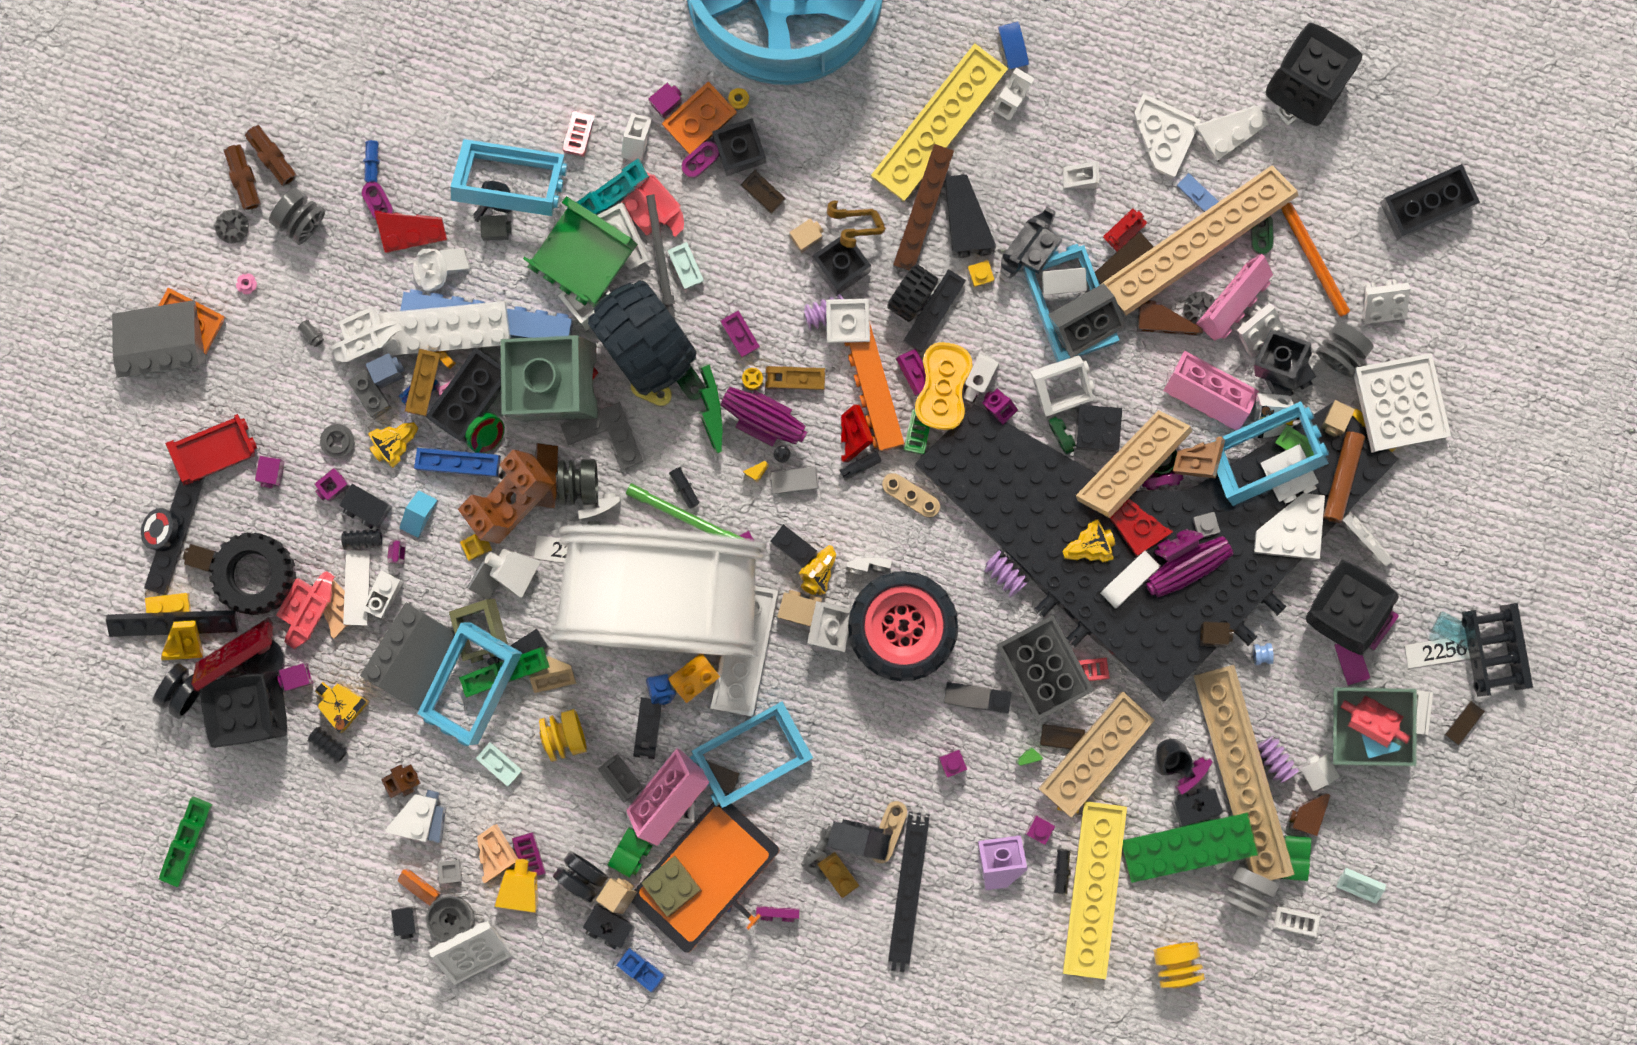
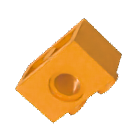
(693, 677)

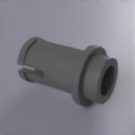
(311, 333)

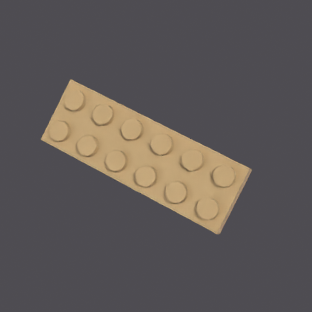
(1134, 463)
(1096, 754)

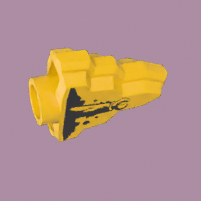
(392, 442)
(1092, 544)
(818, 572)

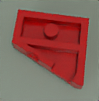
(854, 432)

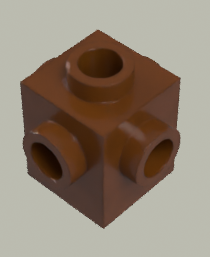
(401, 781)

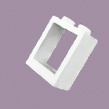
(1068, 401)

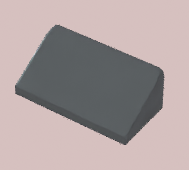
(482, 582)

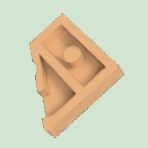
(335, 610)
(494, 853)

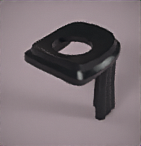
(491, 185)

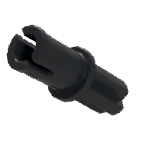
(782, 454)
(860, 465)
(684, 487)

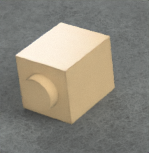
(806, 235)
(1337, 418)

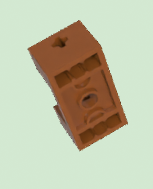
(495, 515)

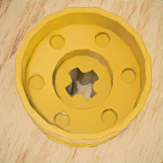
(562, 735)
(1179, 964)

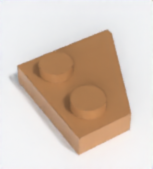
(1200, 460)

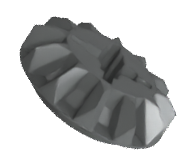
(241, 224)
(1194, 299)
(327, 439)

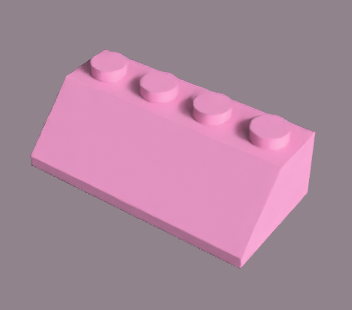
(1236, 297)
(1211, 391)
(666, 797)

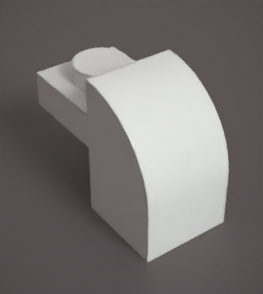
(1013, 94)

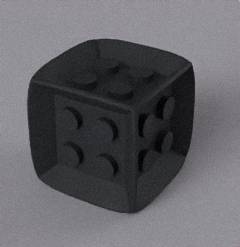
(1313, 74)
(1352, 607)
(243, 709)

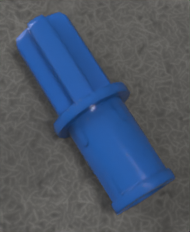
(371, 161)

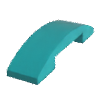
(615, 189)

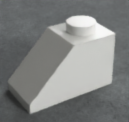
(636, 137)

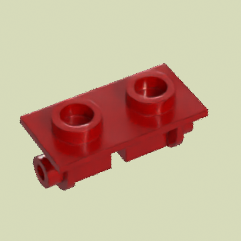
(1125, 229)

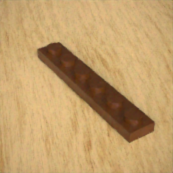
(923, 207)

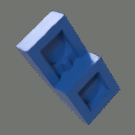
(1013, 45)
(641, 970)

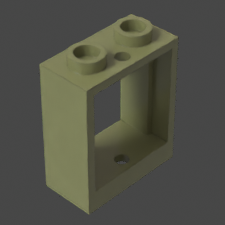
(494, 622)

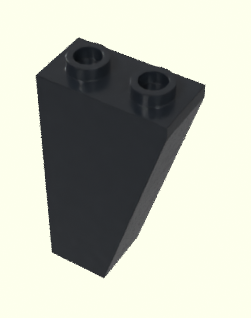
(966, 220)

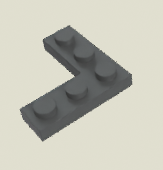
(611, 419)

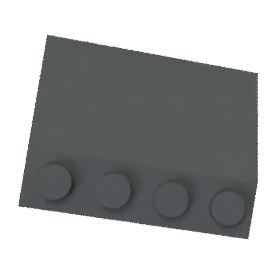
(156, 339)
(409, 656)
(1045, 667)

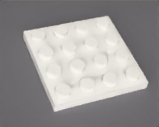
(1401, 402)

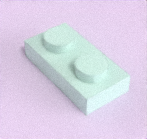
(685, 266)
(499, 764)
(1361, 885)

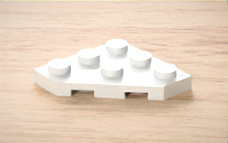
(1165, 133)
(1294, 530)

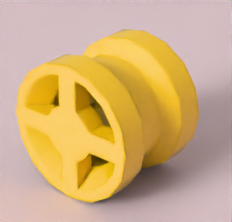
(750, 376)

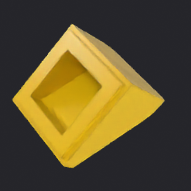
(756, 471)
(475, 547)

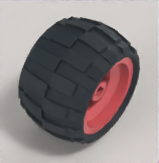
(642, 337)
(890, 657)

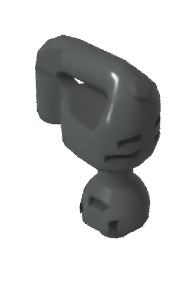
(817, 853)

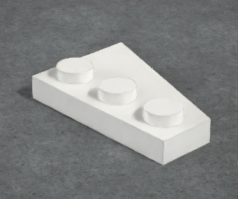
(1229, 131)
(620, 219)
(1366, 539)

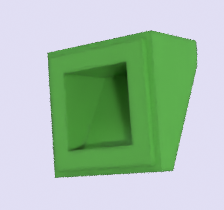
(1029, 756)

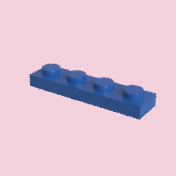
(457, 462)

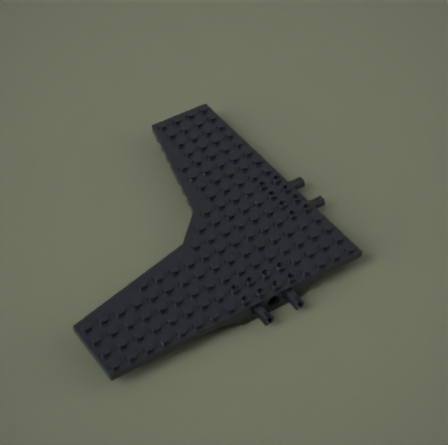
(1030, 508)

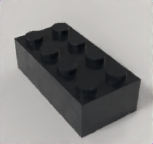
(1429, 202)
(467, 395)

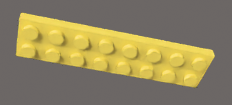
(939, 121)
(1094, 890)

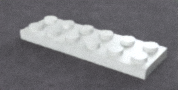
(448, 328)
(741, 675)

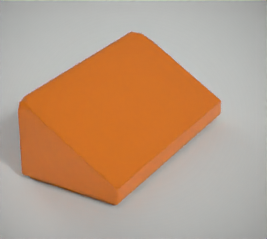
(418, 886)

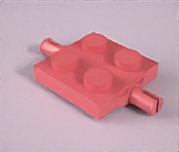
(1375, 721)

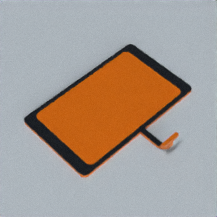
(724, 858)

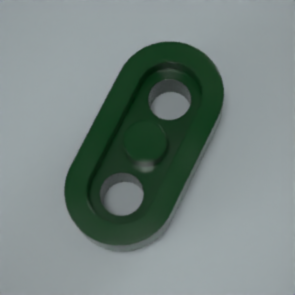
(1263, 234)
(688, 381)
(1058, 429)

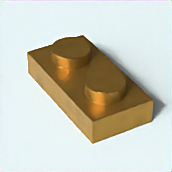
(838, 875)

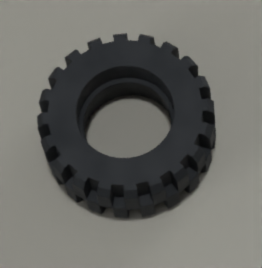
(224, 568)

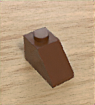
(1309, 815)

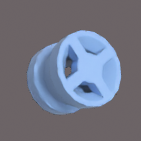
(1263, 654)

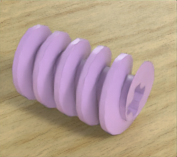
(817, 313)
(1005, 574)
(1276, 759)

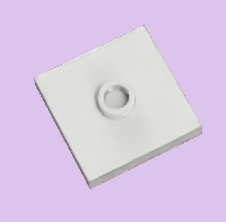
(847, 320)

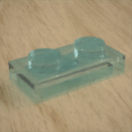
(1450, 628)

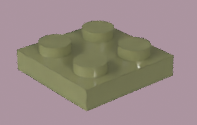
(671, 886)

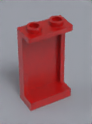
(212, 450)

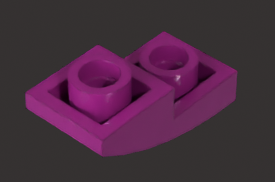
(1199, 769)

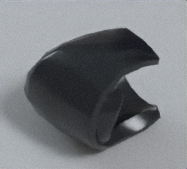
(1173, 758)

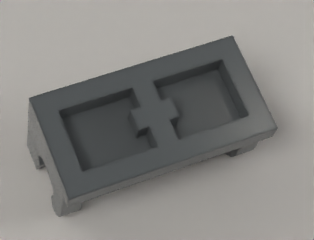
(620, 778)

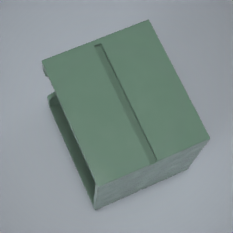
(548, 378)
(1348, 743)

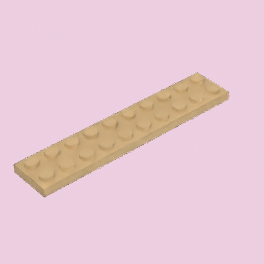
(1200, 239)
(1243, 768)

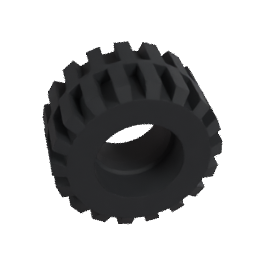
(912, 292)

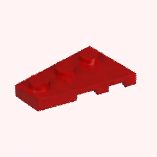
(408, 231)
(1138, 527)

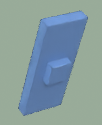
(1197, 192)

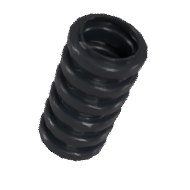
(361, 539)
(327, 745)

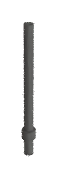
(667, 299)

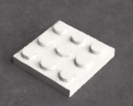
(470, 952)

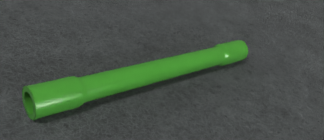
(645, 497)

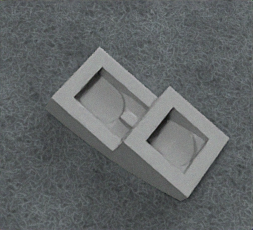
(794, 480)

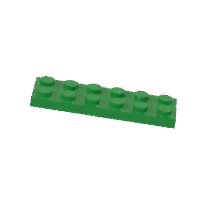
(1190, 847)

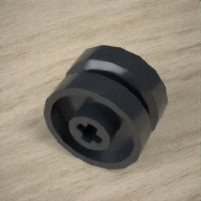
(176, 691)
(578, 879)

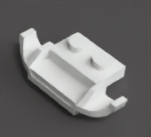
(363, 335)

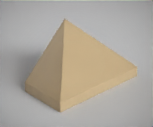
(556, 676)

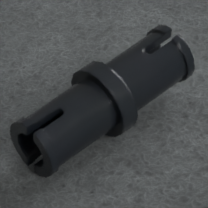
(1062, 871)

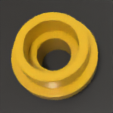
(741, 104)

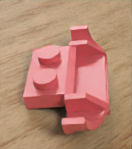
(667, 207)
(305, 607)

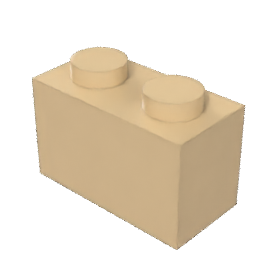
(796, 608)
(617, 895)

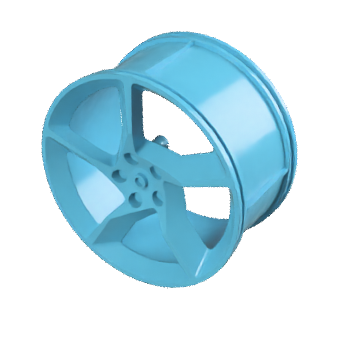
(779, 62)

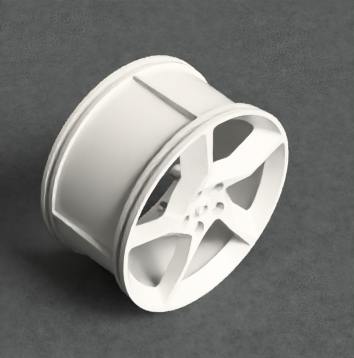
(658, 590)

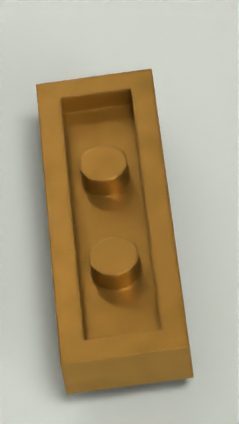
(422, 382)

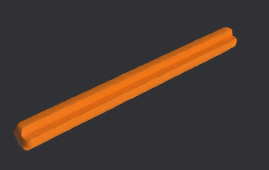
(1315, 259)

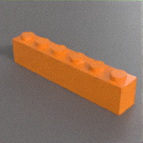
(875, 394)

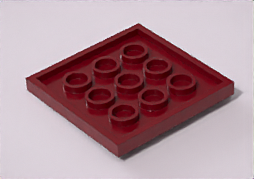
(233, 653)

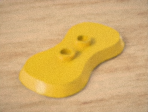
(941, 399)

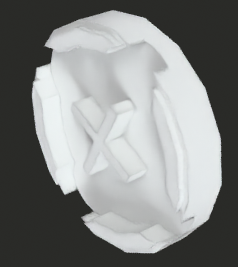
(430, 269)

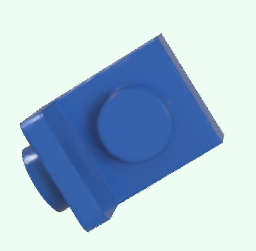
(660, 689)

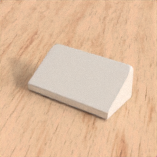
(1064, 281)

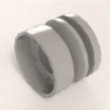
(1251, 892)

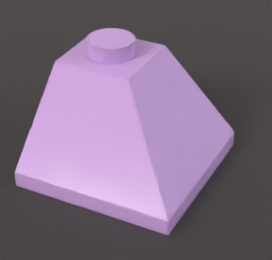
(1002, 861)

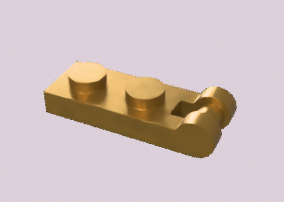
(795, 378)

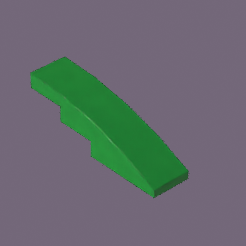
(712, 415)
(483, 679)
(185, 841)

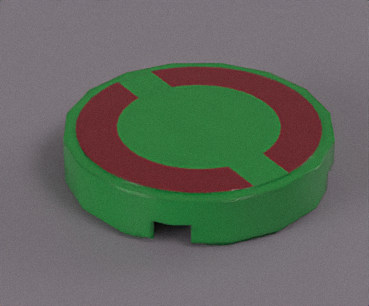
(485, 433)

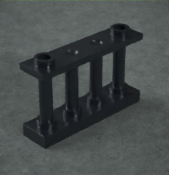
(1516, 648)

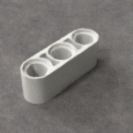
(1130, 579)

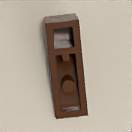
(1160, 319)
(548, 458)

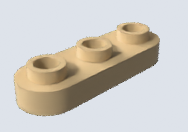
(917, 503)
(893, 822)

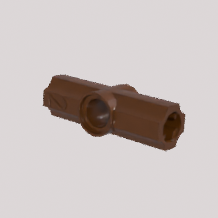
(270, 155)
(242, 177)

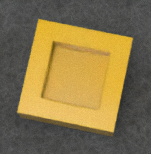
(981, 273)

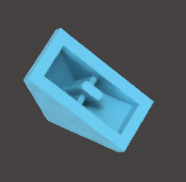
(417, 513)
(1375, 749)

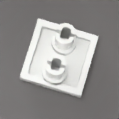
(1385, 302)
(1256, 329)

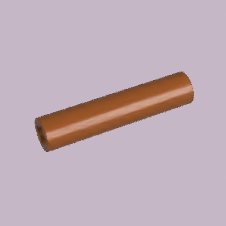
(1344, 477)

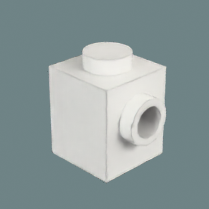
(1319, 771)

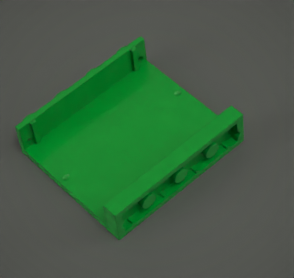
(582, 254)

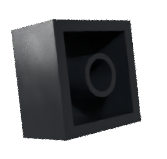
(739, 147)
(840, 265)
(1282, 359)
(1098, 428)
(859, 839)

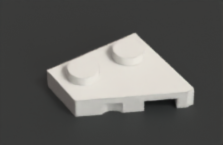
(414, 819)

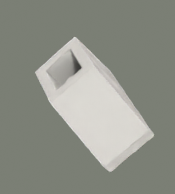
(382, 594)

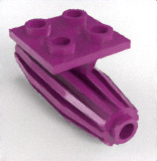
(763, 417)
(1187, 561)

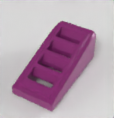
(396, 552)
(530, 836)

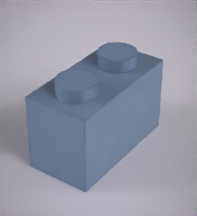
(385, 370)

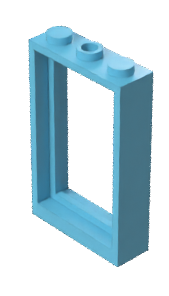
(475, 149)
(1073, 252)
(1237, 495)
(491, 644)
(791, 733)

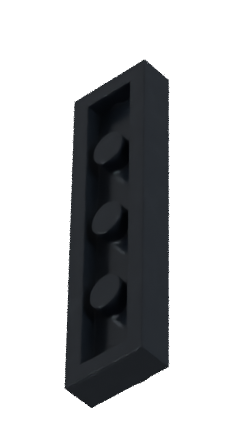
(934, 310)

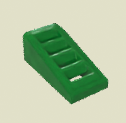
(911, 448)

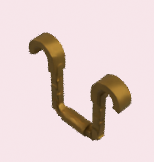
(848, 235)

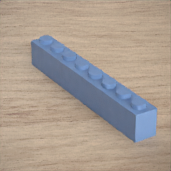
(521, 323)

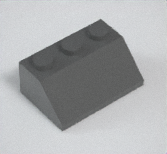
(1087, 320)

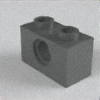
(370, 394)

